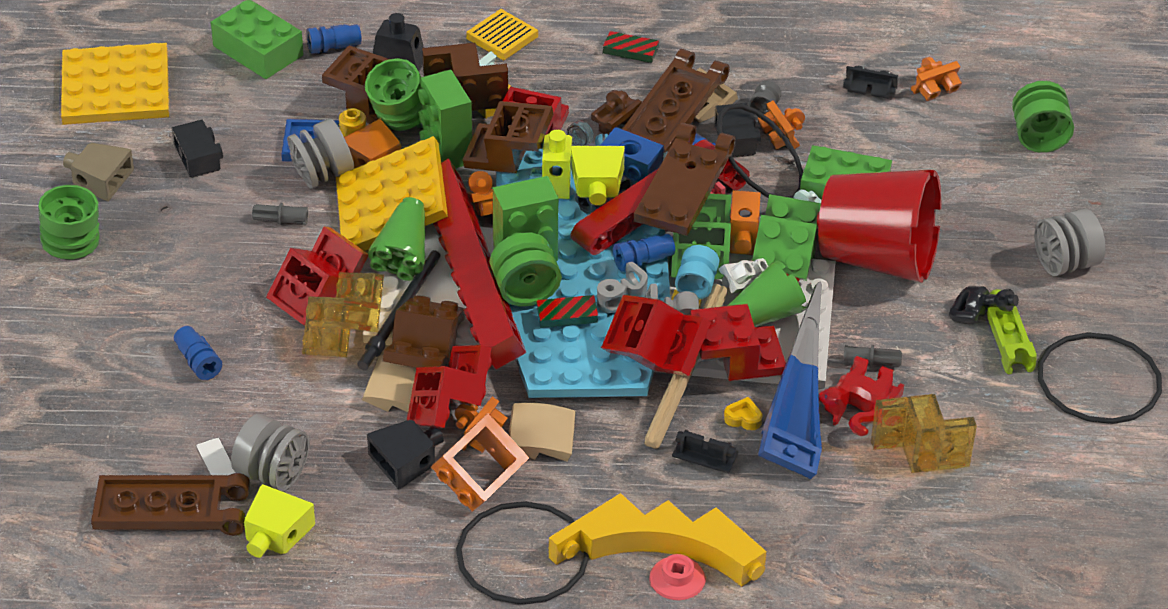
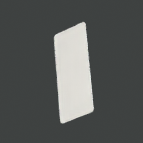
(215, 457)

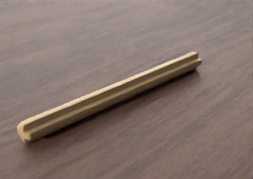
(677, 385)

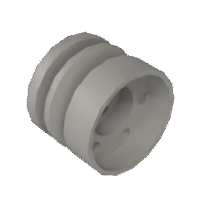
(325, 151)
(1069, 242)
(270, 452)

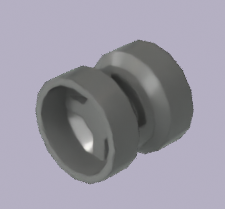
(765, 93)

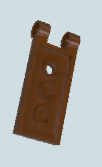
(666, 109)
(681, 192)
(159, 502)

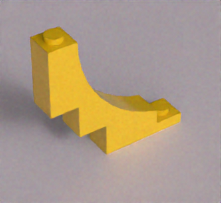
(623, 528)

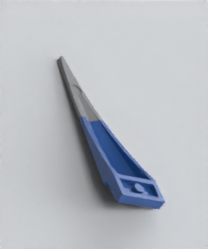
(793, 422)

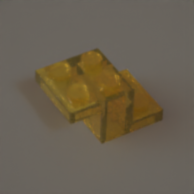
(332, 318)
(923, 433)

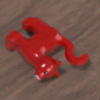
(860, 392)

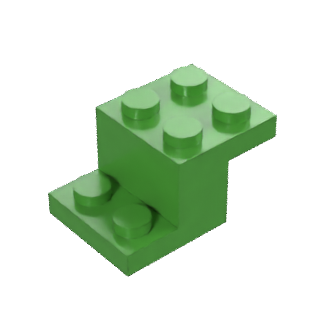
(710, 230)
(788, 234)

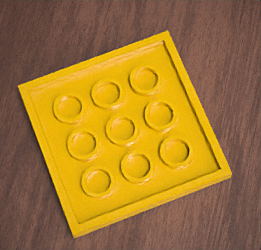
(115, 83)
(375, 190)

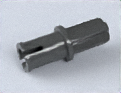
(280, 214)
(876, 356)

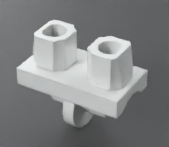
(740, 275)

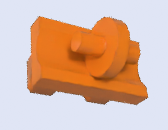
(934, 74)
(786, 123)
(482, 192)
(468, 417)

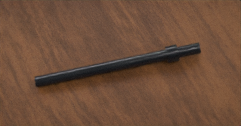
(377, 343)

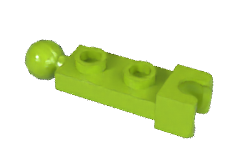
(1011, 338)

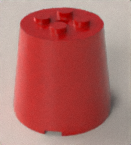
(882, 221)

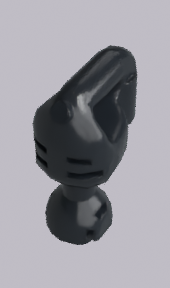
(977, 301)

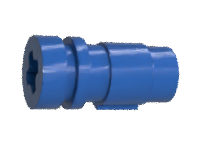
(335, 37)
(643, 251)
(198, 353)

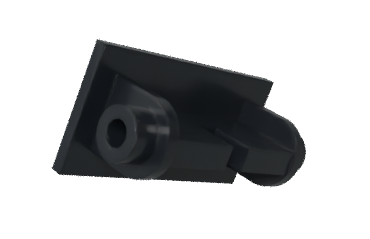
(882, 82)
(710, 454)

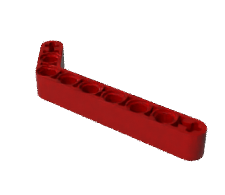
(616, 217)

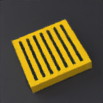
(502, 34)

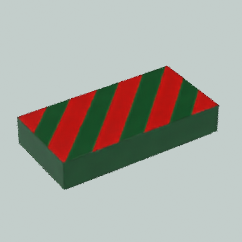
(630, 46)
(567, 311)

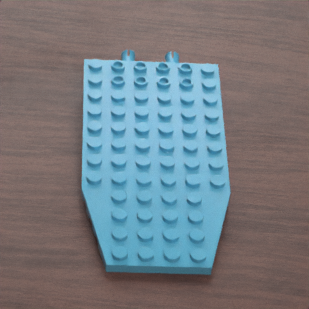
(570, 357)

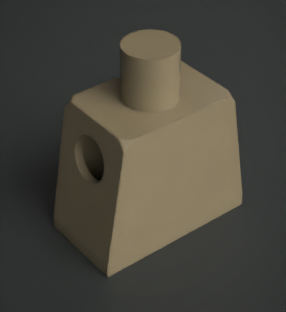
(100, 168)

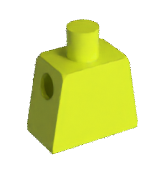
(558, 153)
(597, 171)
(276, 521)

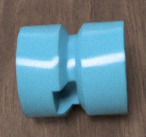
(697, 271)

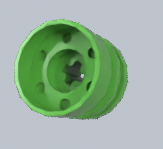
(394, 93)
(1042, 116)
(69, 221)

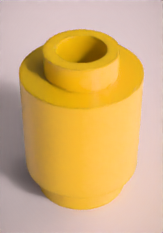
(351, 121)

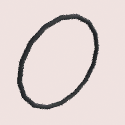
(776, 129)
(1092, 418)
(474, 584)

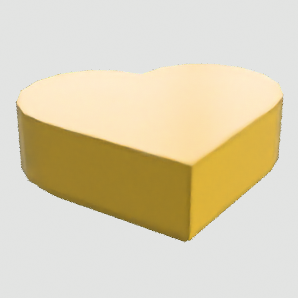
(743, 414)

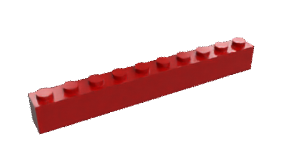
(472, 273)

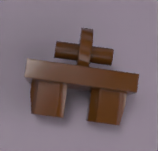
(614, 111)

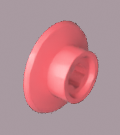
(677, 577)

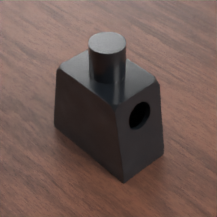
(399, 40)
(403, 451)

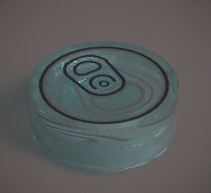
(581, 133)

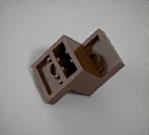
(349, 74)
(482, 84)
(508, 136)
(424, 333)

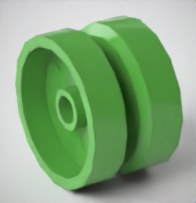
(525, 269)

